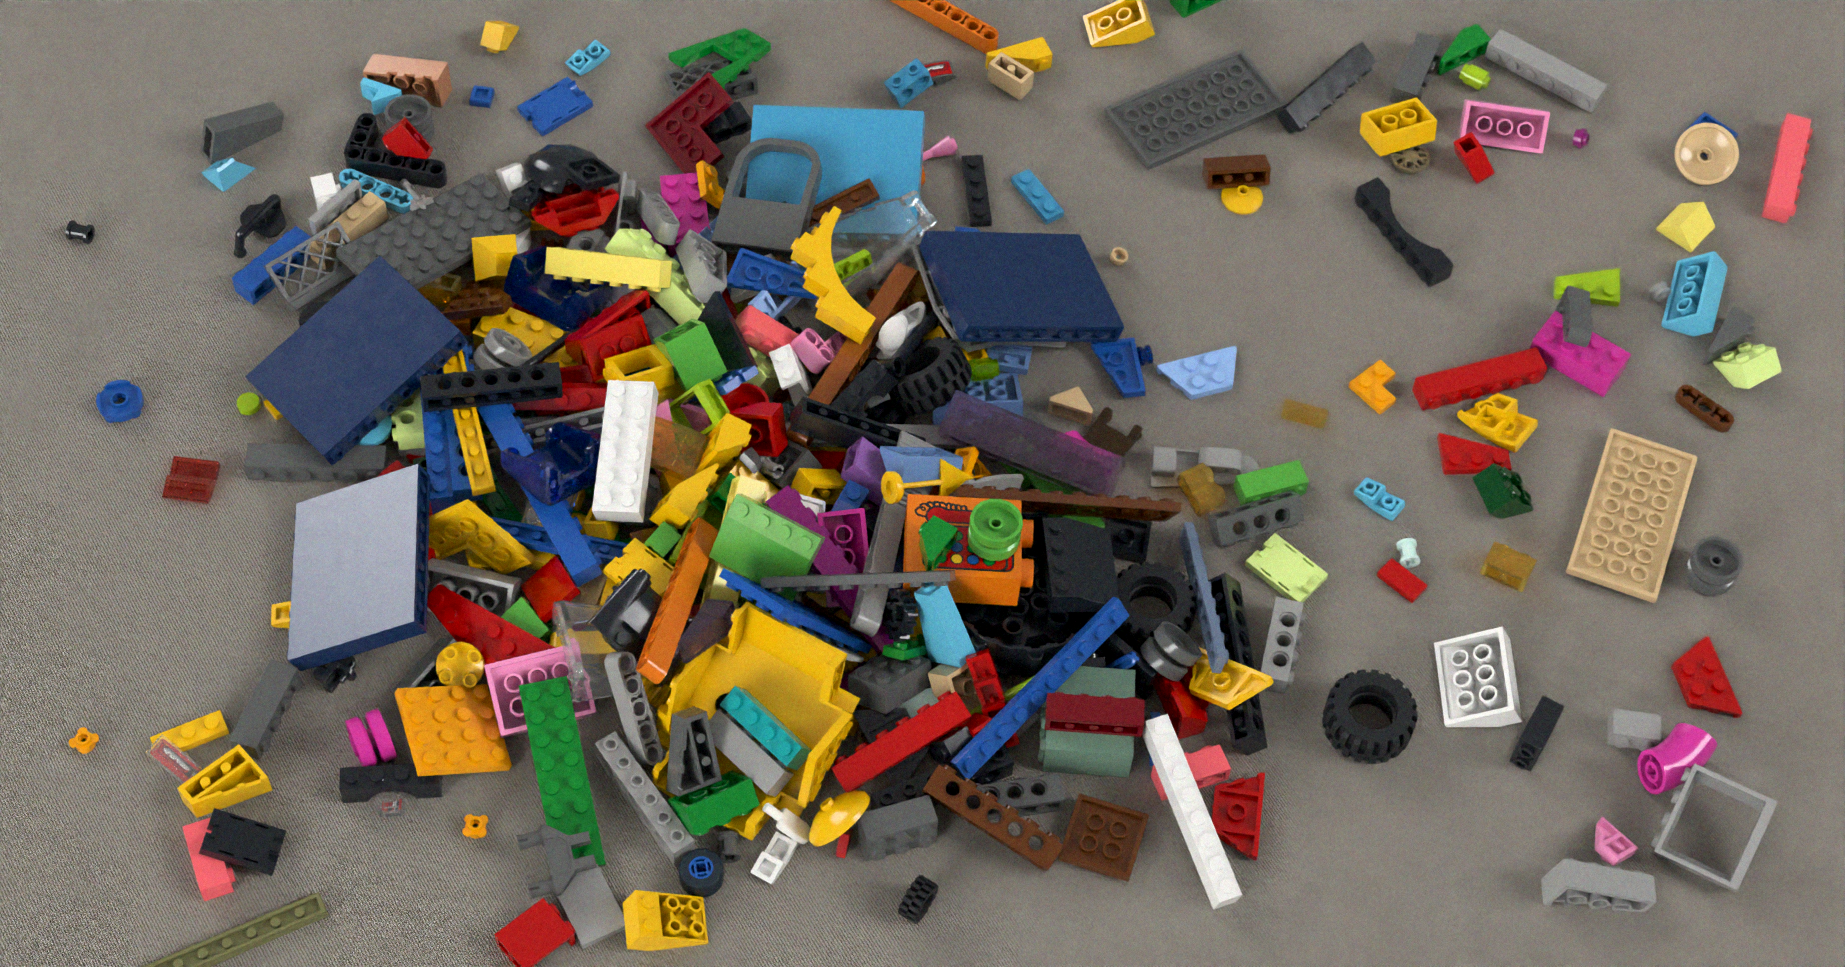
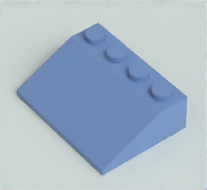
(1001, 391)

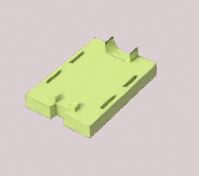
(1286, 569)

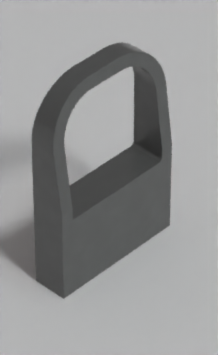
(763, 224)

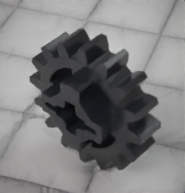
(899, 615)

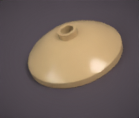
(1714, 142)

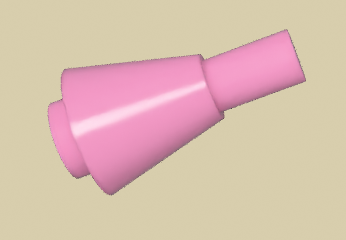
(943, 148)

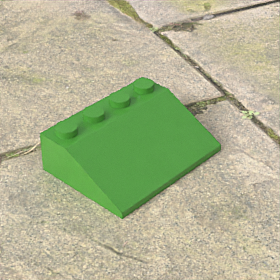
(764, 543)

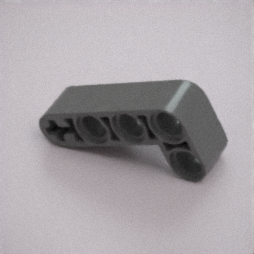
(1576, 316)

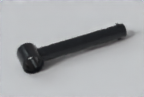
(896, 363)

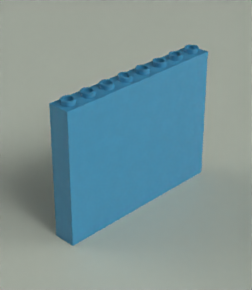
(850, 148)

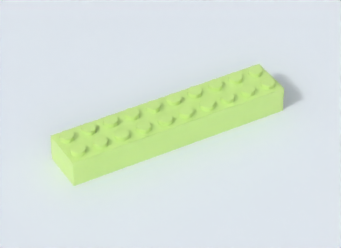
(679, 299)

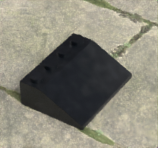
(1077, 565)

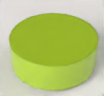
(248, 403)

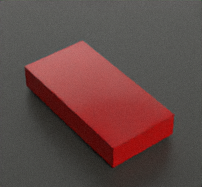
(1402, 580)

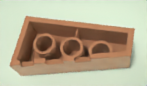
(413, 76)

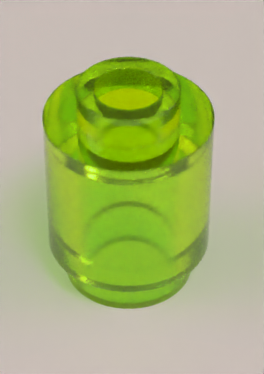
(984, 369)

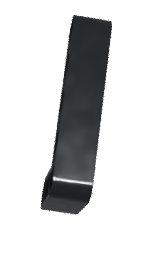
(386, 164)

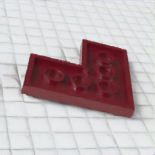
(681, 124)

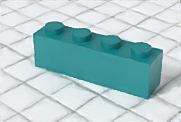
(766, 728)

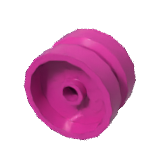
(373, 738)

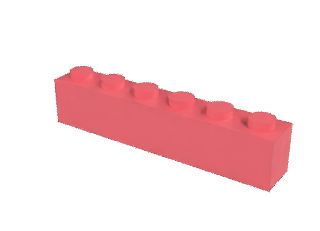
(1786, 168)

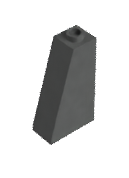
(238, 130)

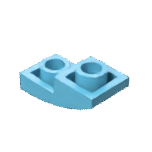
(590, 58)
(1376, 497)

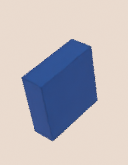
(481, 96)

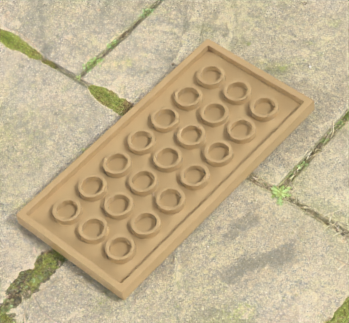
(1632, 515)

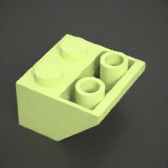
(1748, 364)

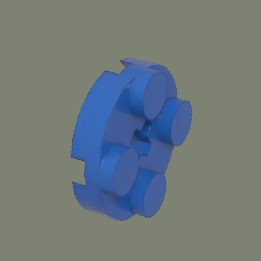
(121, 412)

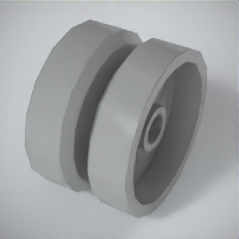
(501, 350)

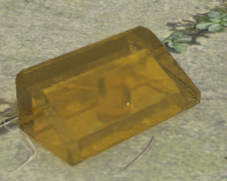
(1304, 413)

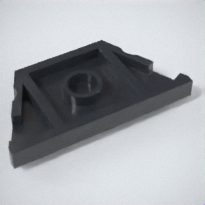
(726, 334)
(874, 722)

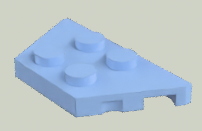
(1202, 373)

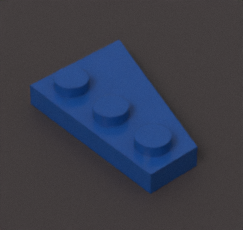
(1122, 365)

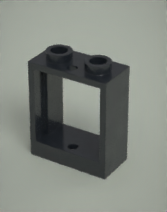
(1536, 733)

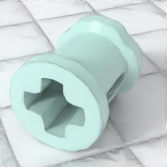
(1408, 552)

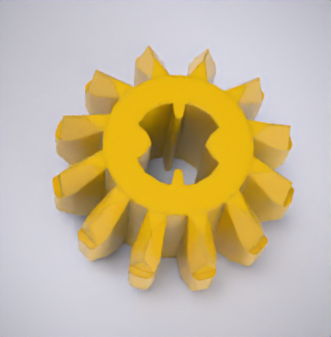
(655, 695)

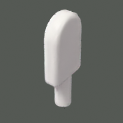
(789, 823)

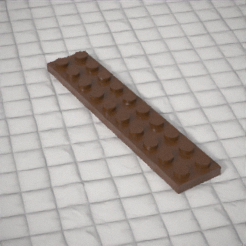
(1078, 504)

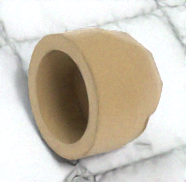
(1123, 256)

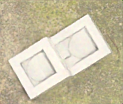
(775, 858)

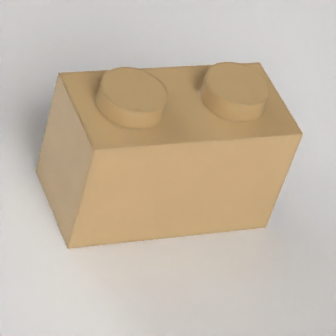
(1010, 76)

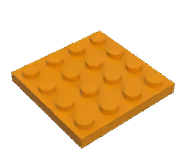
(452, 730)

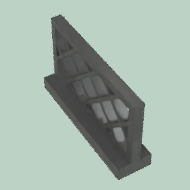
(743, 86)
(320, 285)

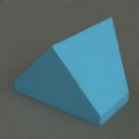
(226, 173)

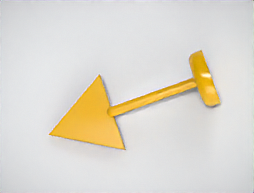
(950, 479)

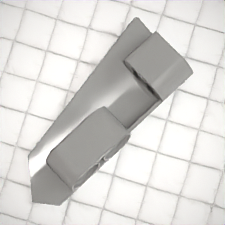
(626, 203)
(1224, 462)

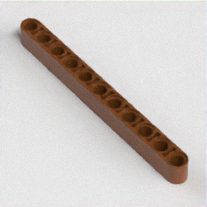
(852, 354)

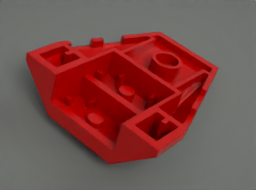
(575, 209)

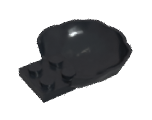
(558, 163)

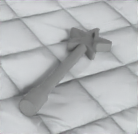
(417, 202)

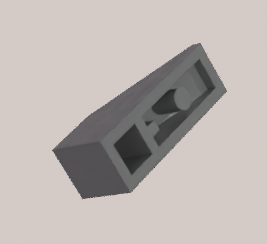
(1731, 334)

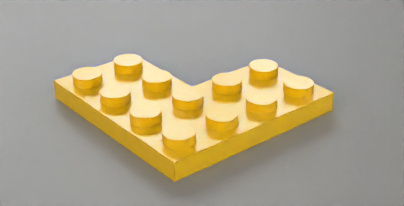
(469, 527)

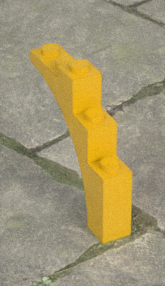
(821, 279)

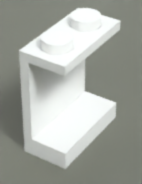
(791, 373)

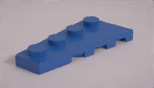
(761, 273)

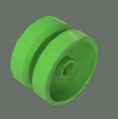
(995, 529)

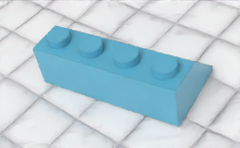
(1695, 294)

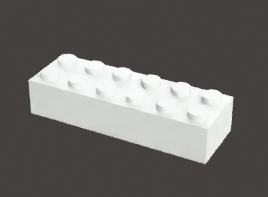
(625, 451)

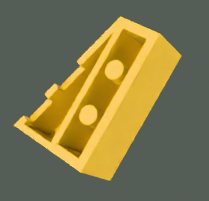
(224, 783)

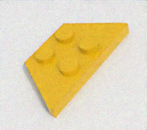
(1229, 687)

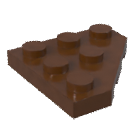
(478, 300)

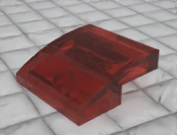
(191, 480)

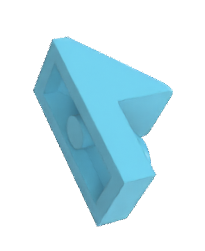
(378, 93)

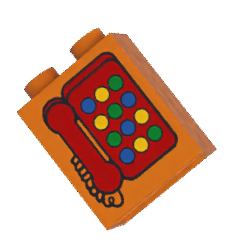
(976, 578)

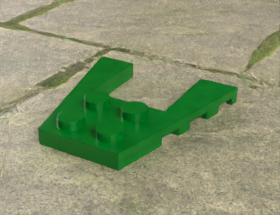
(737, 46)

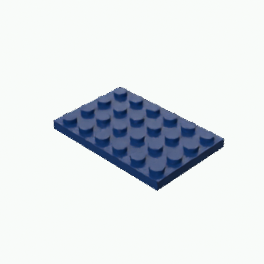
(795, 613)

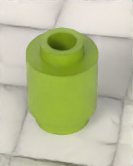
(1475, 77)

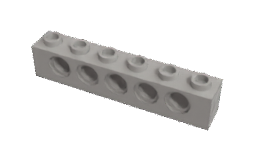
(644, 797)

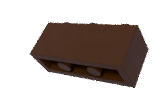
(1236, 171)

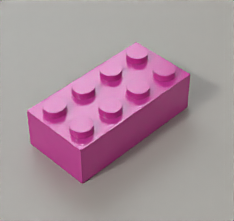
(684, 200)
(1593, 367)

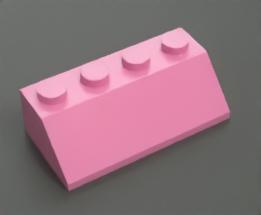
(1505, 125)

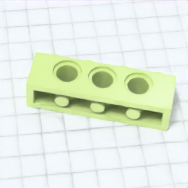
(409, 423)

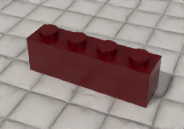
(1094, 714)

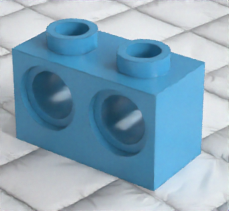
(908, 83)

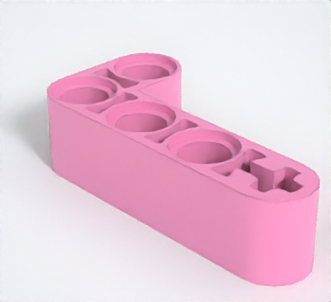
(814, 351)

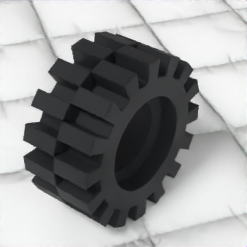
(918, 899)

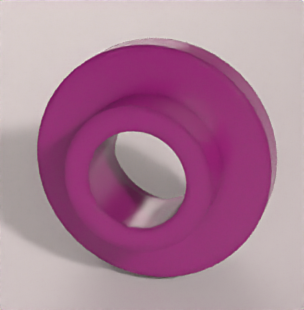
(1581, 138)

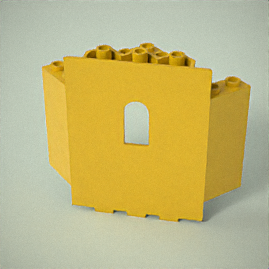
(787, 674)

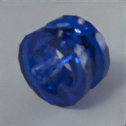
(1145, 355)

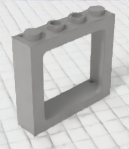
(1701, 775)

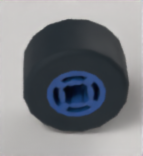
(705, 881)

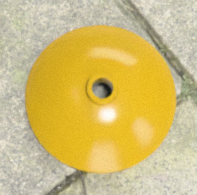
(837, 816)

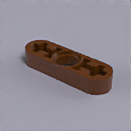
(1714, 422)

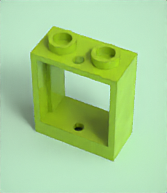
(709, 399)

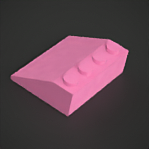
(507, 676)

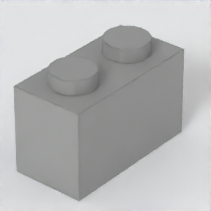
(1633, 729)

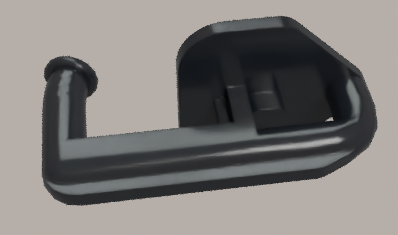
(263, 219)

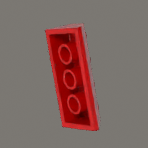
(626, 307)

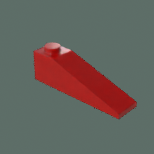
(1181, 707)

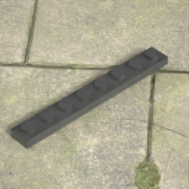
(869, 580)

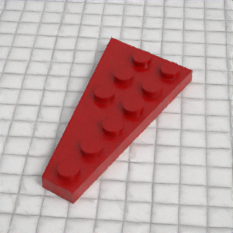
(481, 628)

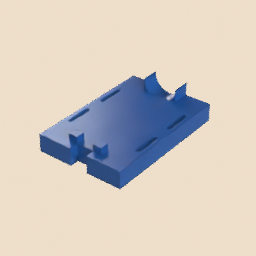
(555, 106)
(732, 380)

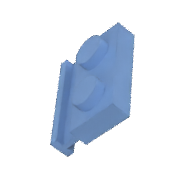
(1011, 357)

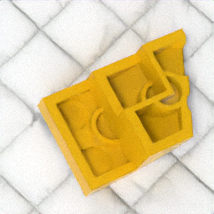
(1499, 421)

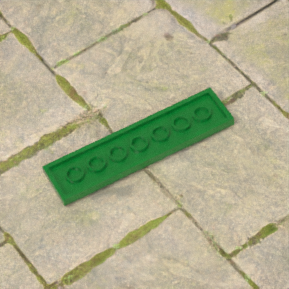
(560, 762)

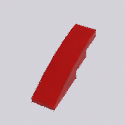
(988, 687)

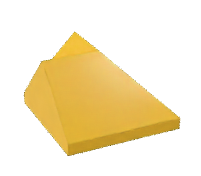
(493, 256)

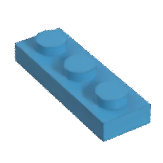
(1037, 196)

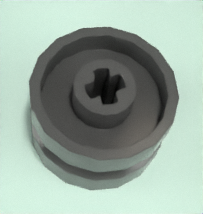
(415, 109)
(1713, 566)
(1170, 651)

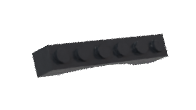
(1427, 261)

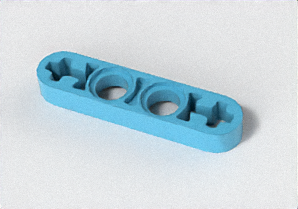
(378, 188)

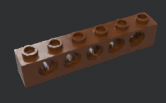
(978, 817)

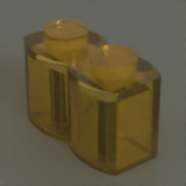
(1201, 489)

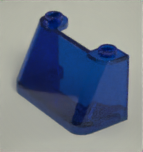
(554, 300)
(560, 467)

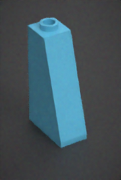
(942, 626)

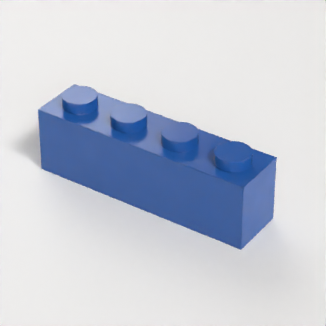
(254, 281)

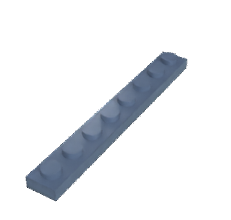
(1206, 605)

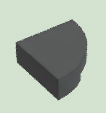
(751, 460)

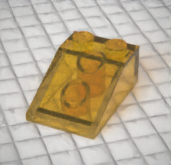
(677, 448)

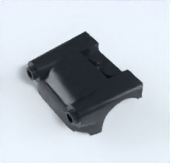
(630, 615)

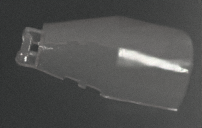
(884, 232)

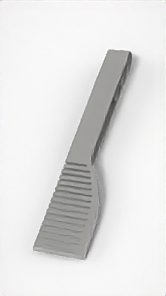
(883, 552)

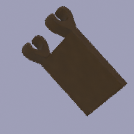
(1110, 439)

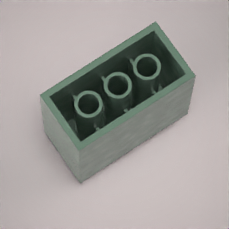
(1087, 751)

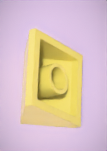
(1687, 225)

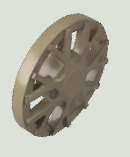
(1411, 158)

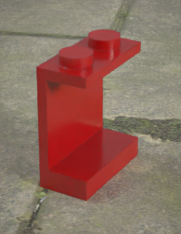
(534, 934)

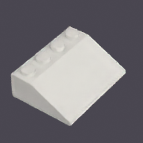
(1478, 680)

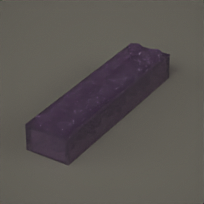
(1030, 446)

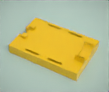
(639, 556)

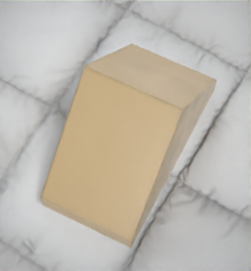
(1072, 406)

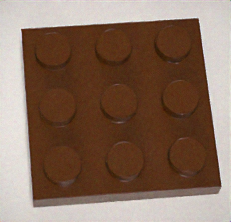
(1103, 837)

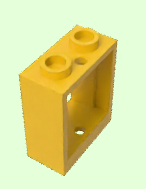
(649, 356)

